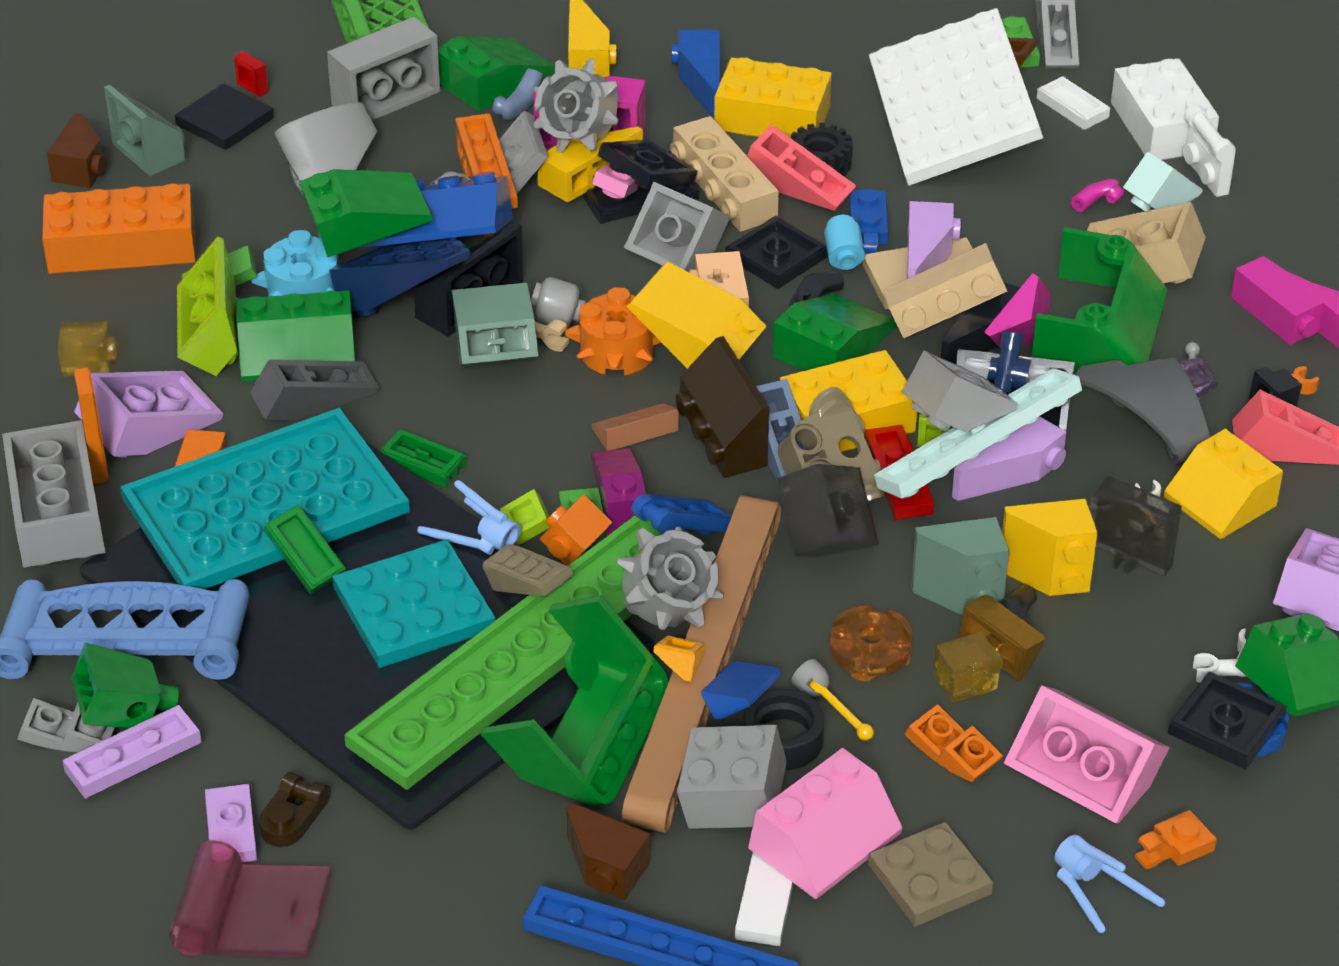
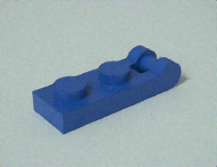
(672, 512)

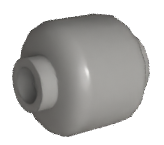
(556, 300)

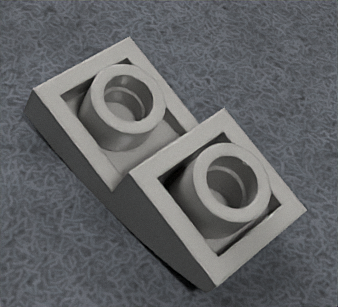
(60, 728)

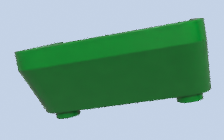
(1099, 331)
(605, 720)

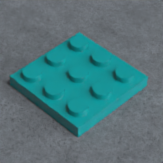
(413, 603)

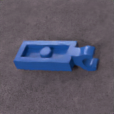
(870, 212)

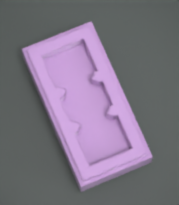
(232, 819)

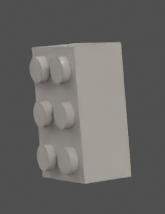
(386, 68)

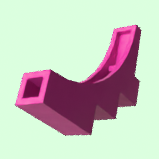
(1286, 301)

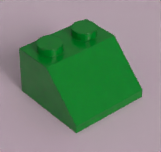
(1294, 663)

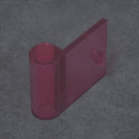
(247, 907)

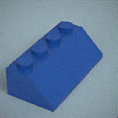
(459, 209)

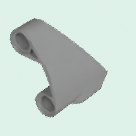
(326, 140)

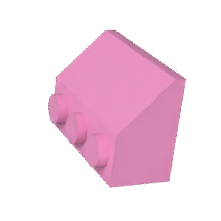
(1085, 754)
(825, 824)

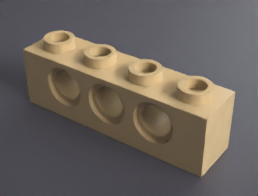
(725, 173)

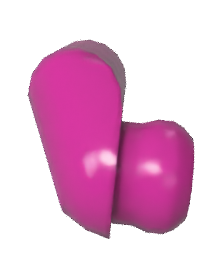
(1093, 192)

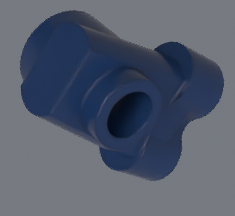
(1009, 369)

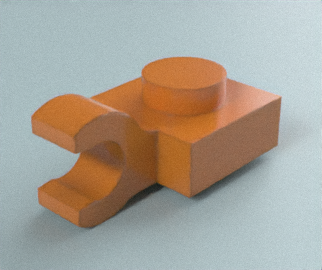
(1178, 838)

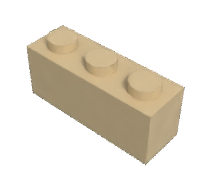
(944, 290)

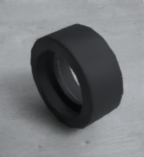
(792, 706)

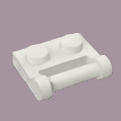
(1208, 152)

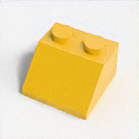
(1225, 484)
(1051, 545)

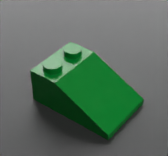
(486, 68)
(362, 206)
(827, 332)

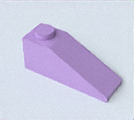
(930, 235)
(1015, 461)

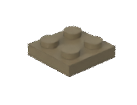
(930, 874)

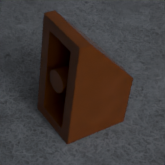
(76, 154)
(607, 850)

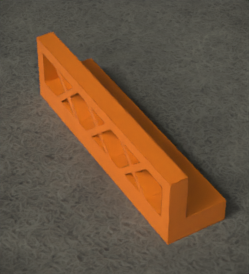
(481, 151)

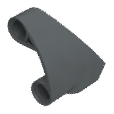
(1156, 393)

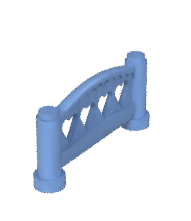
(208, 638)

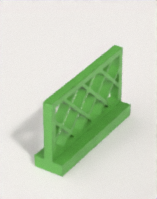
(355, 16)

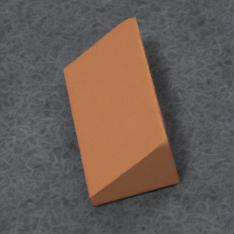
(637, 426)

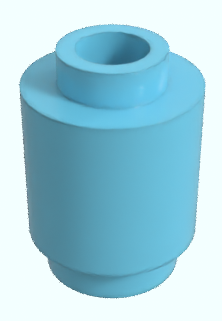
(844, 242)

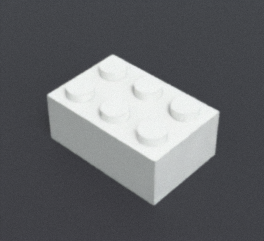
(1153, 105)

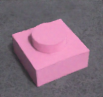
(614, 183)

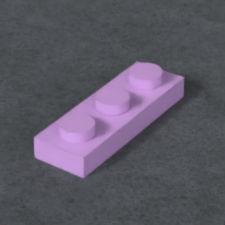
(131, 751)

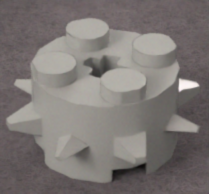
(581, 122)
(669, 579)

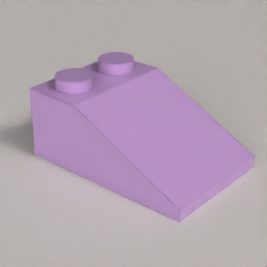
(148, 410)
(1312, 579)

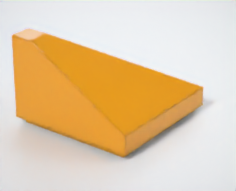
(681, 655)

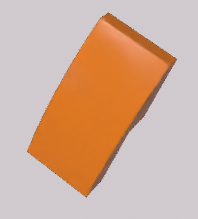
(959, 751)

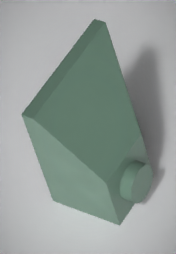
(143, 133)

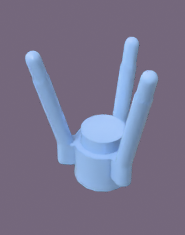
(494, 527)
(1084, 862)

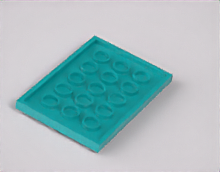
(213, 510)

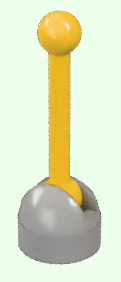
(814, 680)

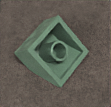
(959, 562)

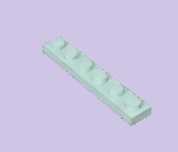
(956, 446)

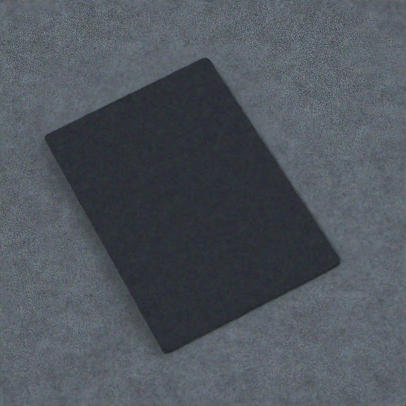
(313, 672)

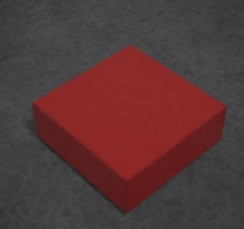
(251, 74)

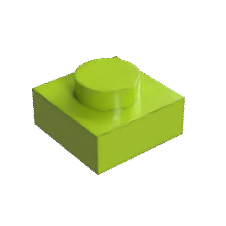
(529, 514)

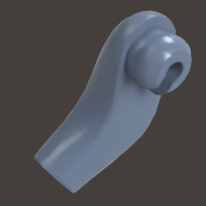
(521, 98)

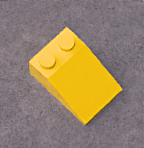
(692, 313)

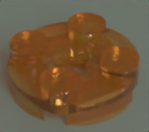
(868, 659)

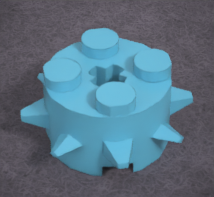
(296, 266)

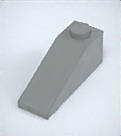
(1057, 33)

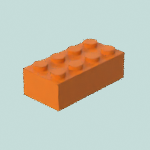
(118, 228)

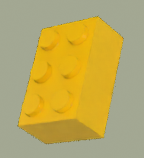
(770, 93)
(868, 382)

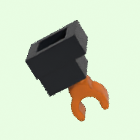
(1283, 384)

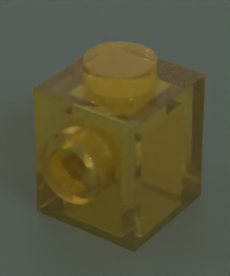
(86, 346)
(967, 666)

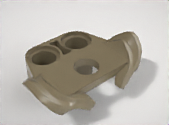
(828, 422)

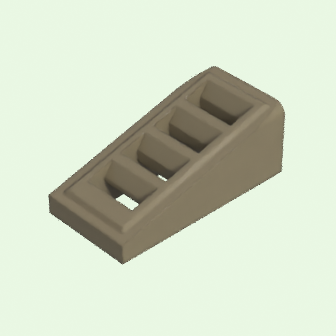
(524, 572)

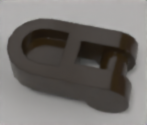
(286, 822)

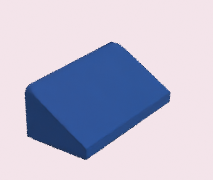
(738, 687)

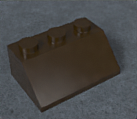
(725, 410)

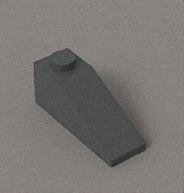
(309, 387)

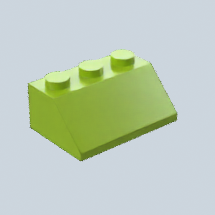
(208, 312)

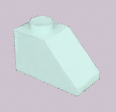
(1159, 185)

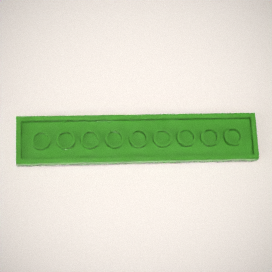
(489, 671)

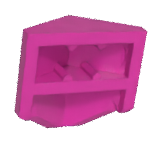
(1021, 311)

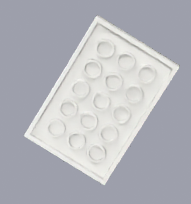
(954, 96)

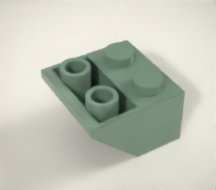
(494, 324)

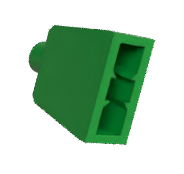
(118, 688)

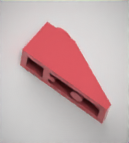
(798, 171)
(1286, 432)

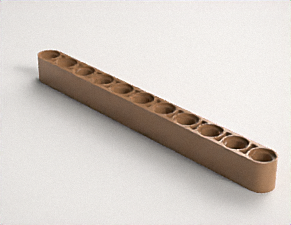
(740, 563)

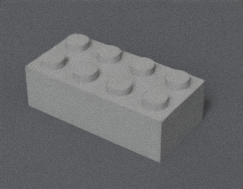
(52, 494)

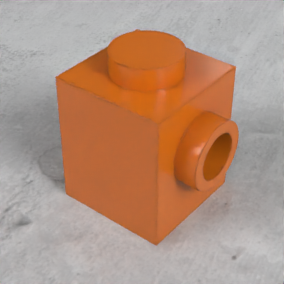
(574, 529)

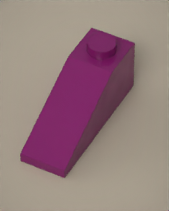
(618, 484)

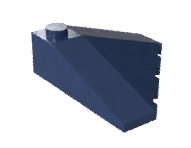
(394, 270)

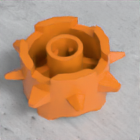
(612, 334)

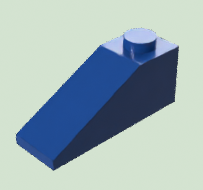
(699, 64)

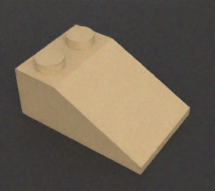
(1164, 236)

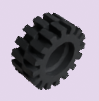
(827, 144)

